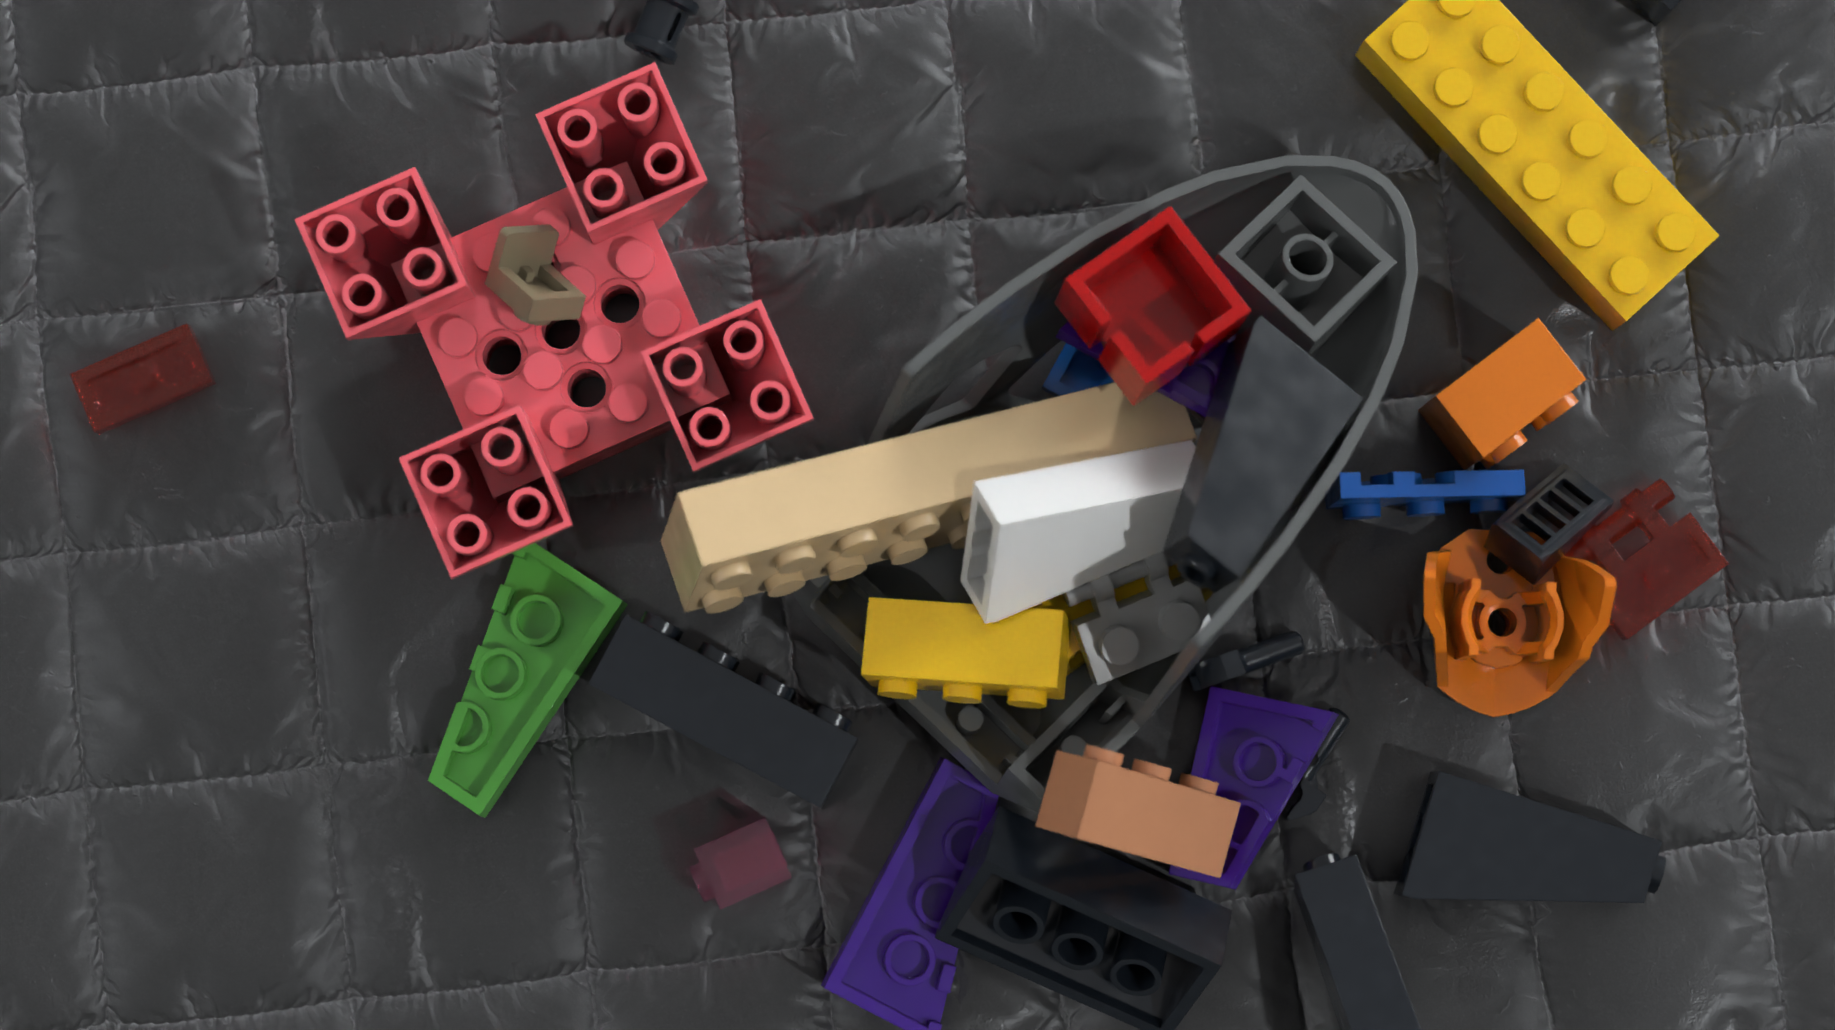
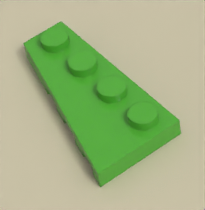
(532, 655)

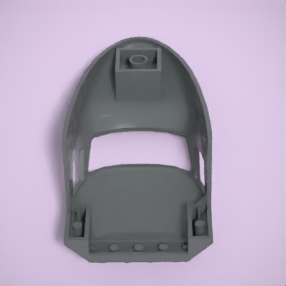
(1309, 248)

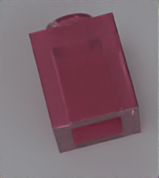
(740, 864)

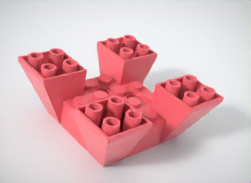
(403, 273)

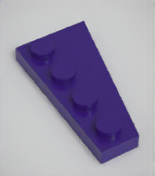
(891, 951)

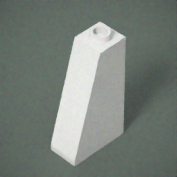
(1068, 525)

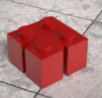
(1152, 305)

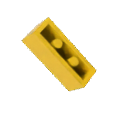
(955, 652)

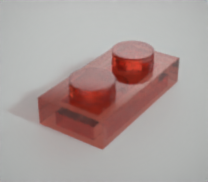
(142, 379)

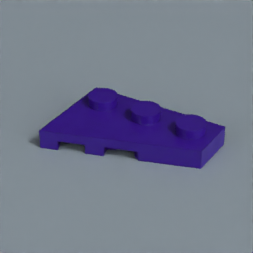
(1258, 757)

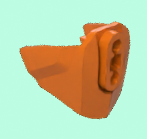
(1546, 630)

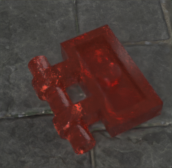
(1661, 570)

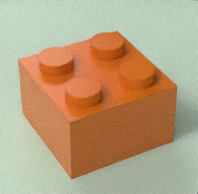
(1491, 403)

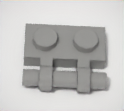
(1140, 627)

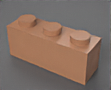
(1139, 810)

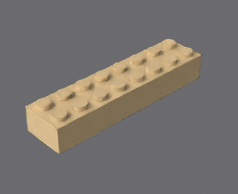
(888, 495)

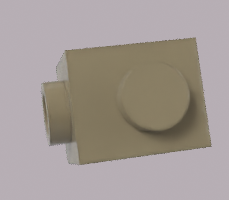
(527, 280)

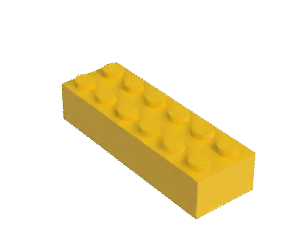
(1538, 150)

